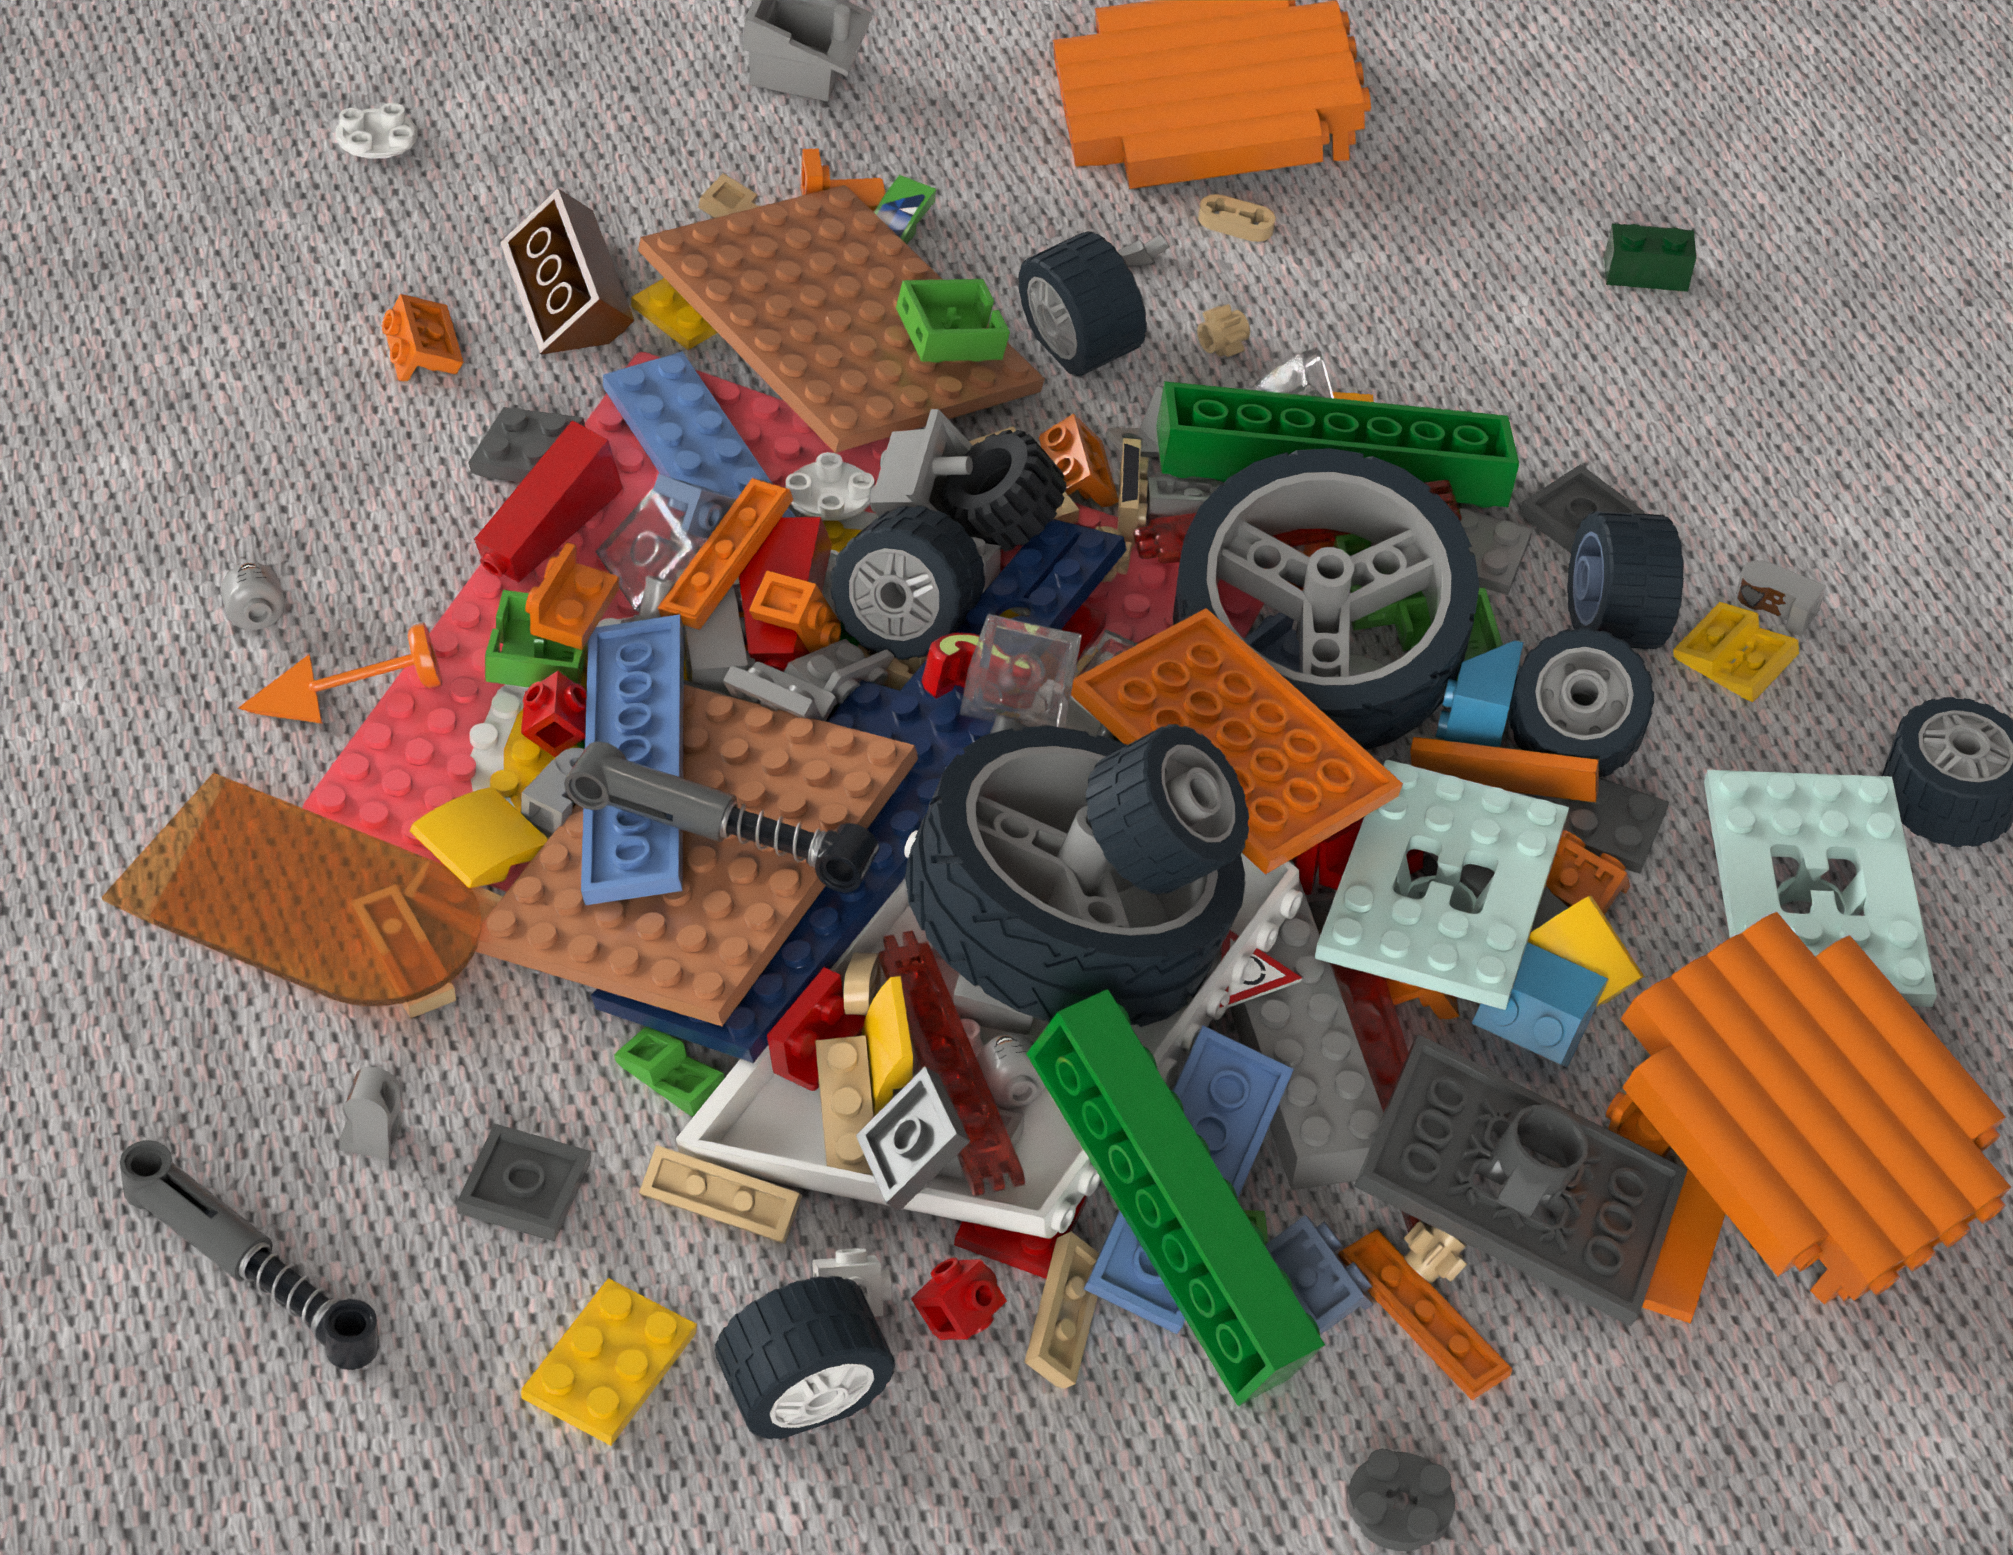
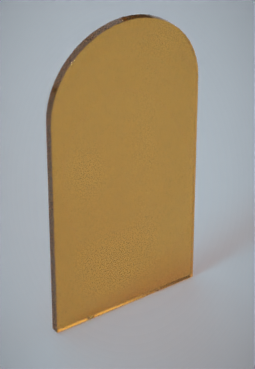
(303, 897)

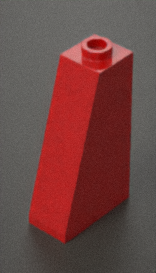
(550, 503)
(794, 549)

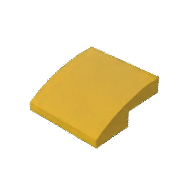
(1722, 638)
(479, 836)
(1589, 940)
(888, 1044)

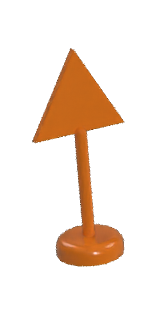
(295, 691)

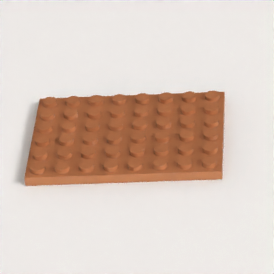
(812, 308)
(737, 903)

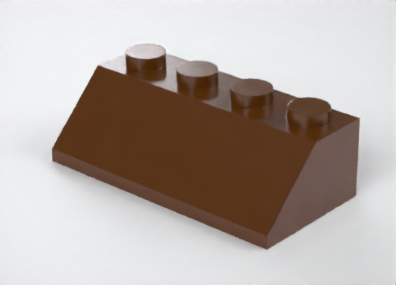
(566, 277)

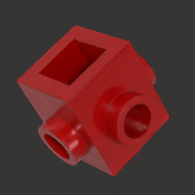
(554, 713)
(959, 1299)

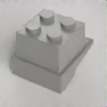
(803, 44)
(919, 465)

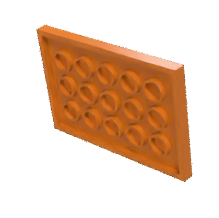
(1289, 757)

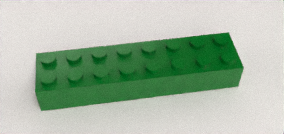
(1226, 429)
(1174, 1197)

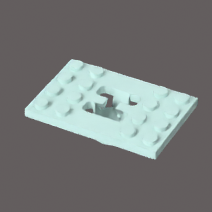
(1812, 822)
(1435, 927)

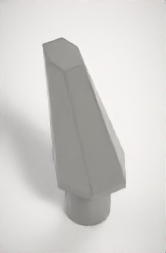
(1142, 254)

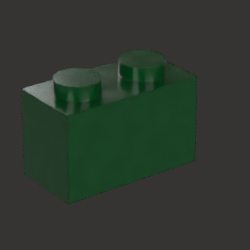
(1650, 257)

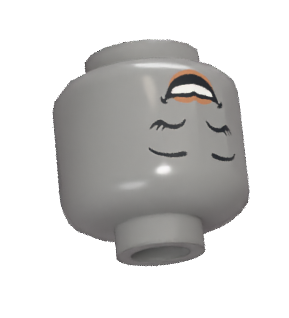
(253, 592)
(1010, 1071)

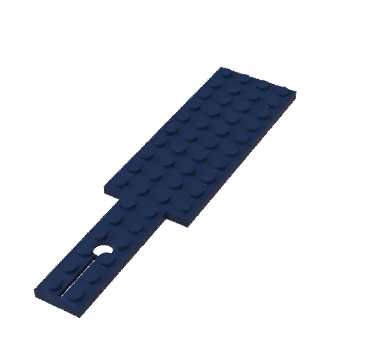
(1050, 579)

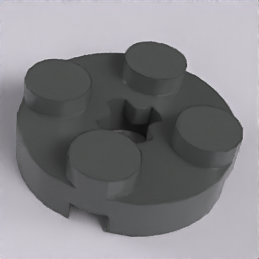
(1407, 1473)

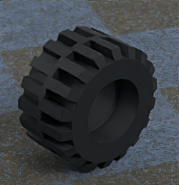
(1008, 492)

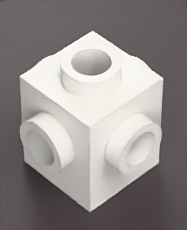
(862, 1269)

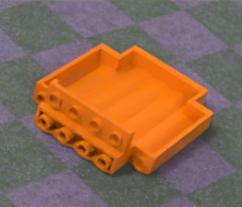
(1211, 88)
(1815, 1108)

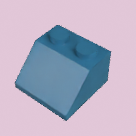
(1481, 697)
(1546, 1006)

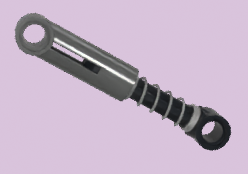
(607, 778)
(243, 1252)

